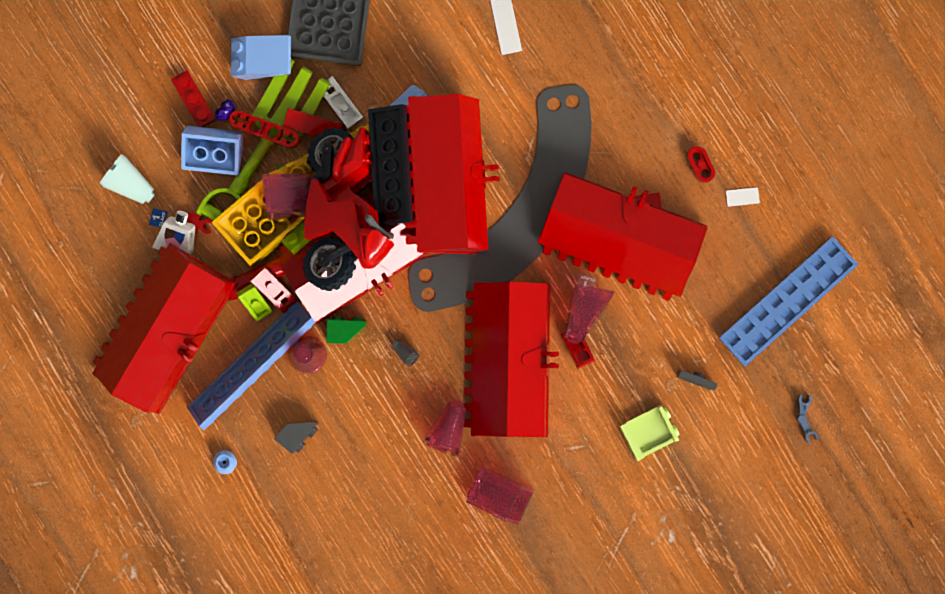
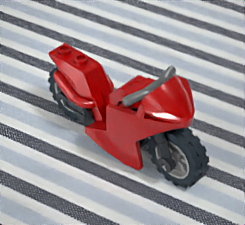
(334, 211)

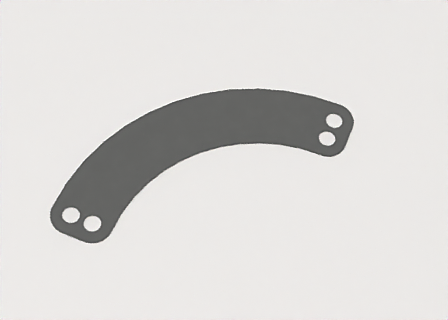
(512, 241)

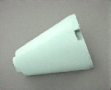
(127, 181)

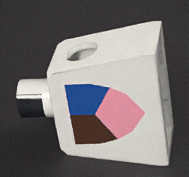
(178, 232)

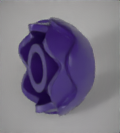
(225, 110)

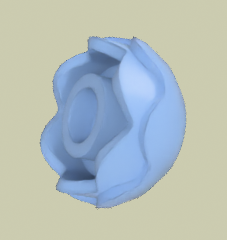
(229, 457)

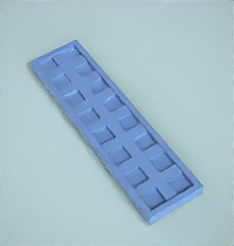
(788, 301)

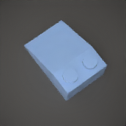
(260, 56)

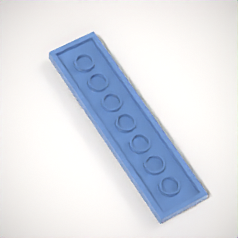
(250, 365)

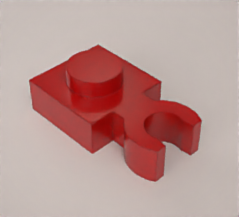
(195, 219)

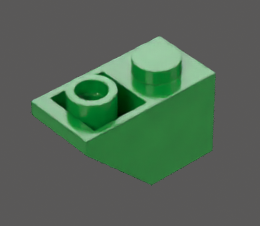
(343, 331)

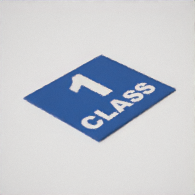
(158, 217)

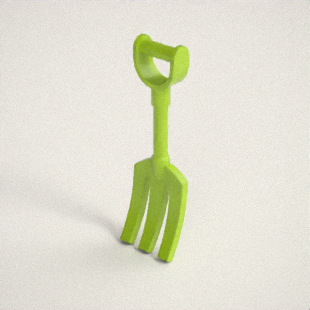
(262, 111)

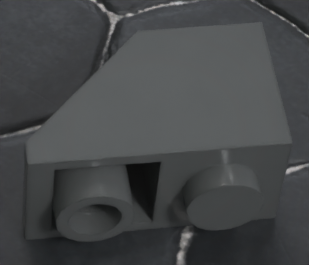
(294, 435)

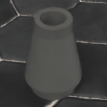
(405, 352)

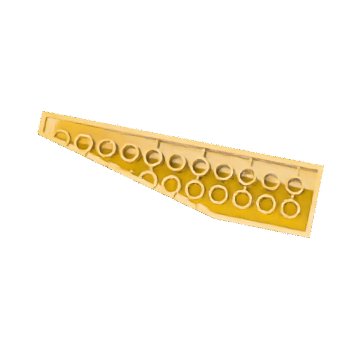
(247, 224)

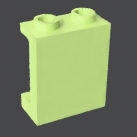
(649, 432)

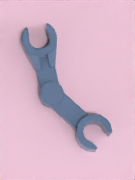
(803, 407)

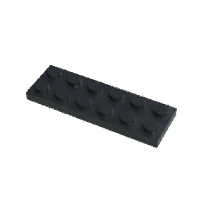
(390, 164)

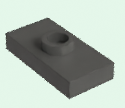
(697, 379)

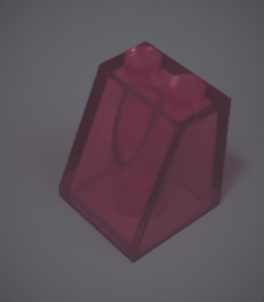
(285, 195)
(585, 310)
(499, 495)

